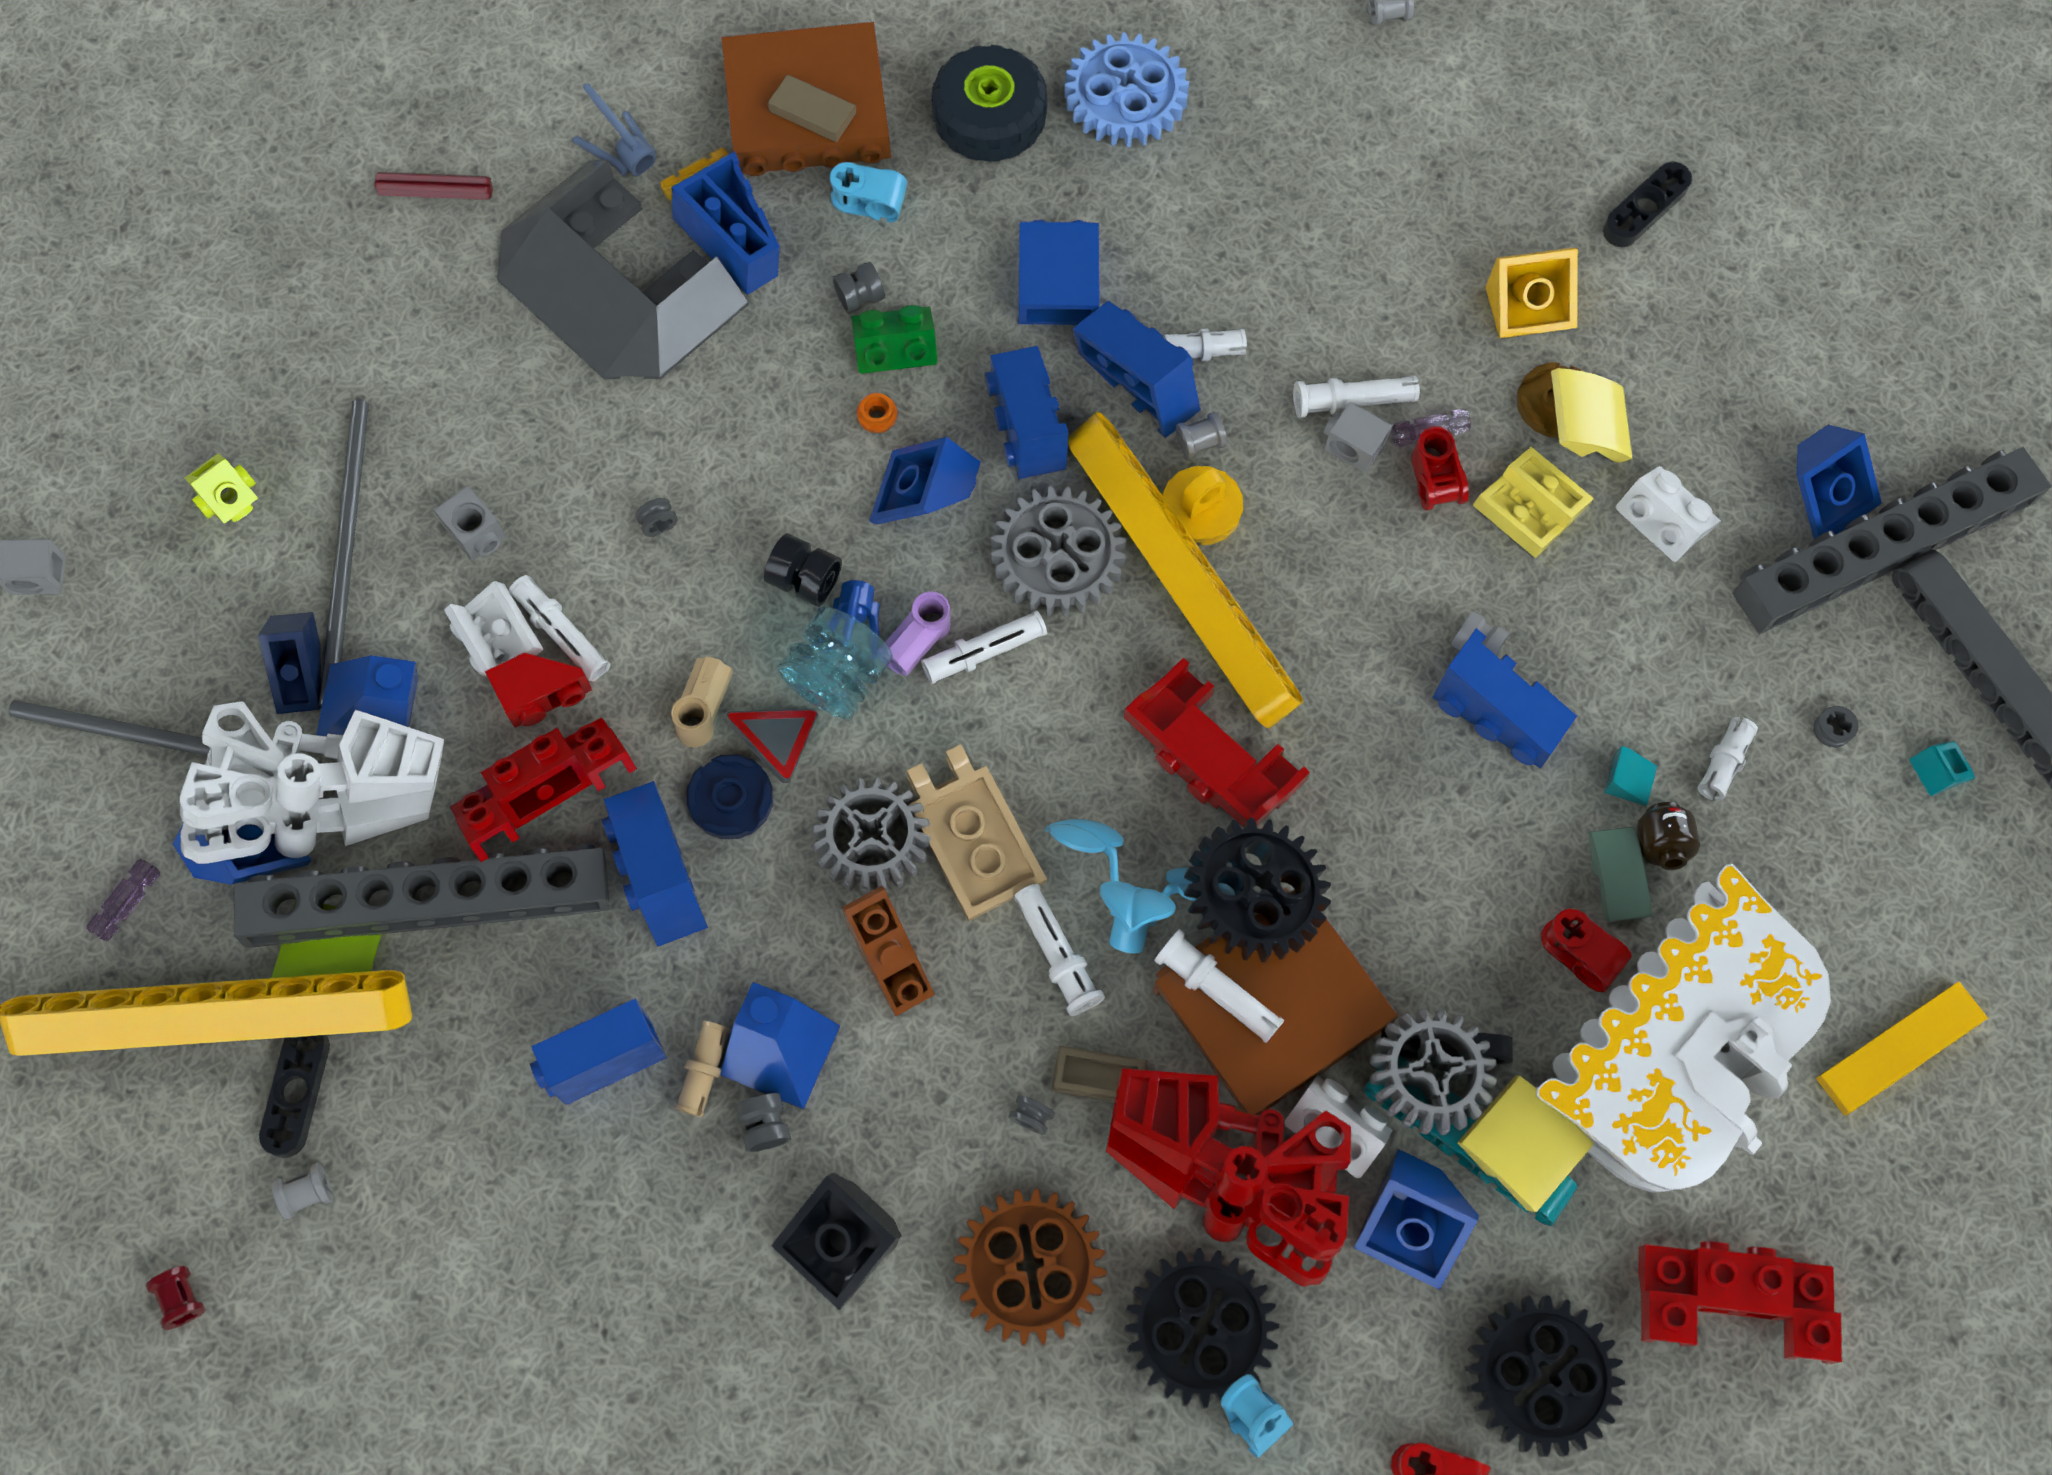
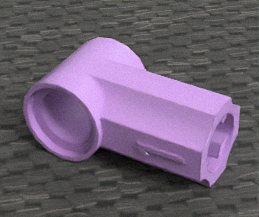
(916, 636)

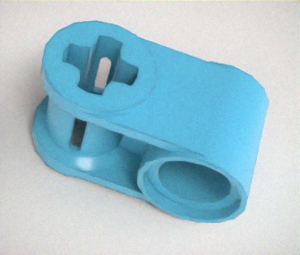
(871, 193)
(1254, 1415)

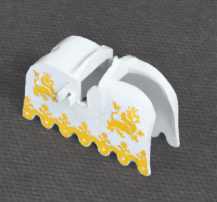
(1653, 1066)

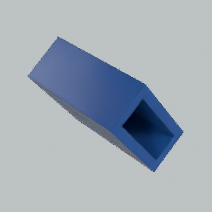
(1058, 272)
(597, 1053)

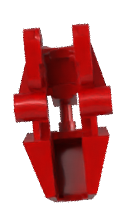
(1165, 1137)

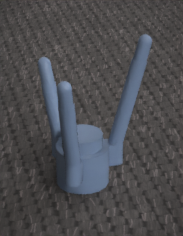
(632, 151)

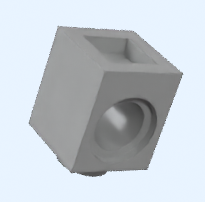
(1356, 436)
(460, 513)
(31, 567)

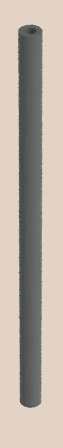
(345, 540)
(109, 727)

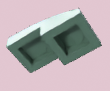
(1621, 874)

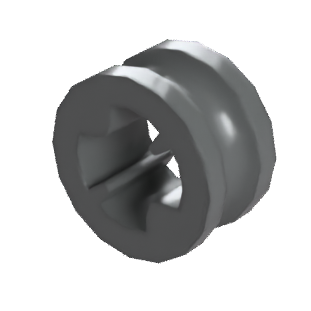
(656, 517)
(1824, 731)
(1031, 1114)

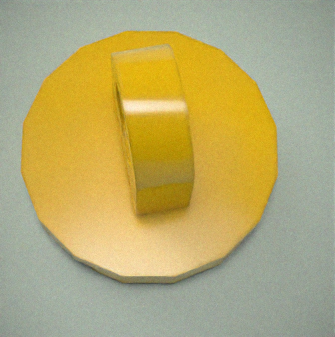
(1205, 503)

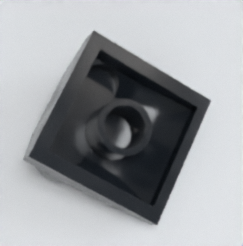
(838, 1238)

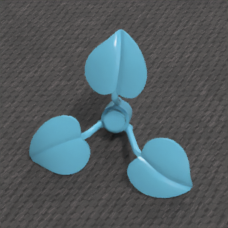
(1131, 906)

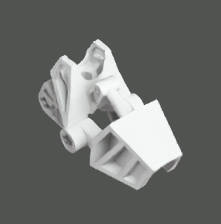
(379, 783)

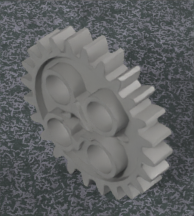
(1081, 526)

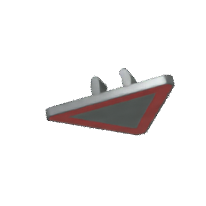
(775, 736)

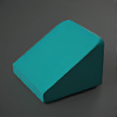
(1942, 767)
(1630, 776)

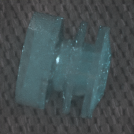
(835, 662)

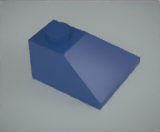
(1836, 478)
(924, 480)
(369, 685)
(241, 869)
(778, 1045)
(1417, 1221)

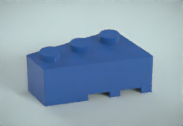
(1503, 703)
(653, 864)

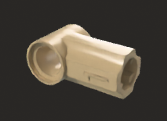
(701, 699)

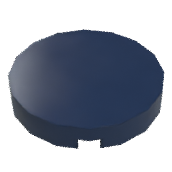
(721, 806)

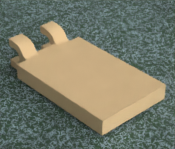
(974, 836)

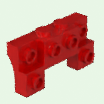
(1206, 755)
(537, 781)
(1749, 1284)

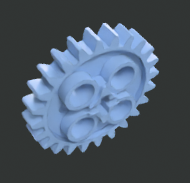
(1122, 79)

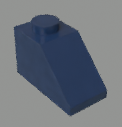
(292, 661)

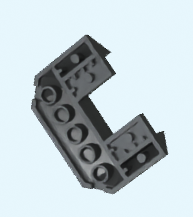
(591, 306)

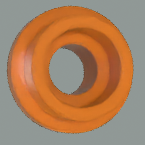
(877, 402)

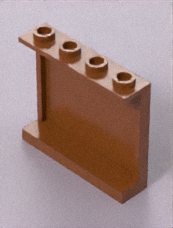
(828, 57)
(1319, 994)

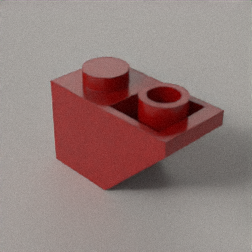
(535, 685)

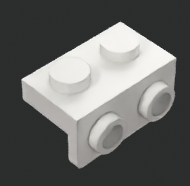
(1667, 513)
(492, 628)
(1367, 1125)

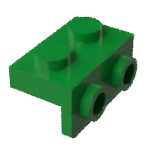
(894, 339)

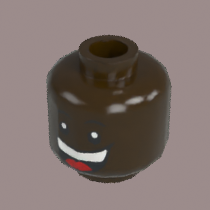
(1668, 834)

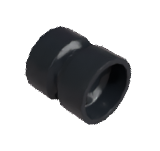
(807, 571)

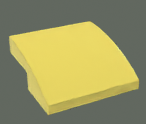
(1591, 414)
(1533, 502)
(1525, 1144)

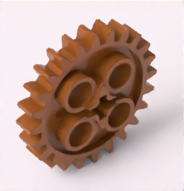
(1071, 1259)

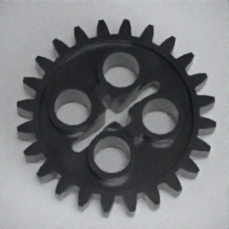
(1233, 915)
(1163, 1306)
(1574, 1411)

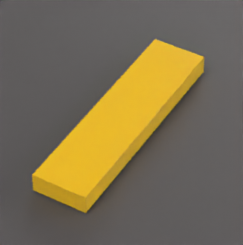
(1901, 1048)

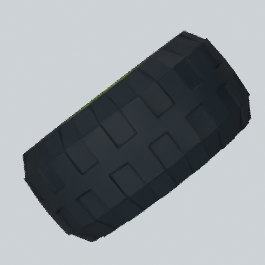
(989, 103)

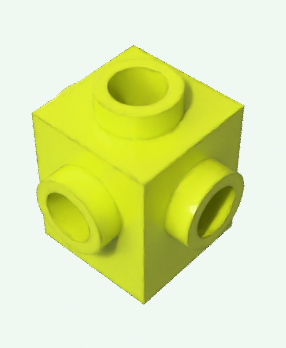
(214, 477)

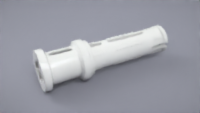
(1336, 395)
(1066, 967)
(1201, 973)

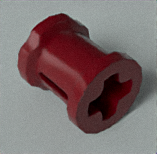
(175, 1297)

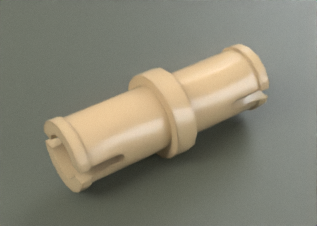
(702, 1068)

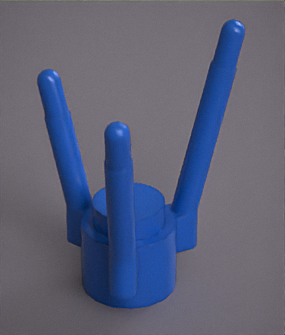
(858, 602)

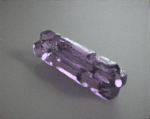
(1457, 422)
(123, 900)

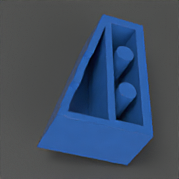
(727, 223)
(1142, 362)
(1027, 412)

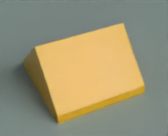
(1534, 292)

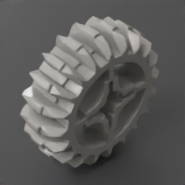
(883, 821)
(1431, 1052)

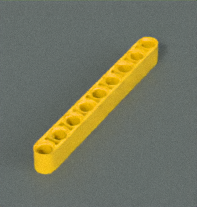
(1184, 571)
(205, 1012)

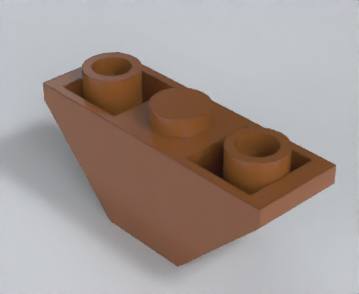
(887, 950)

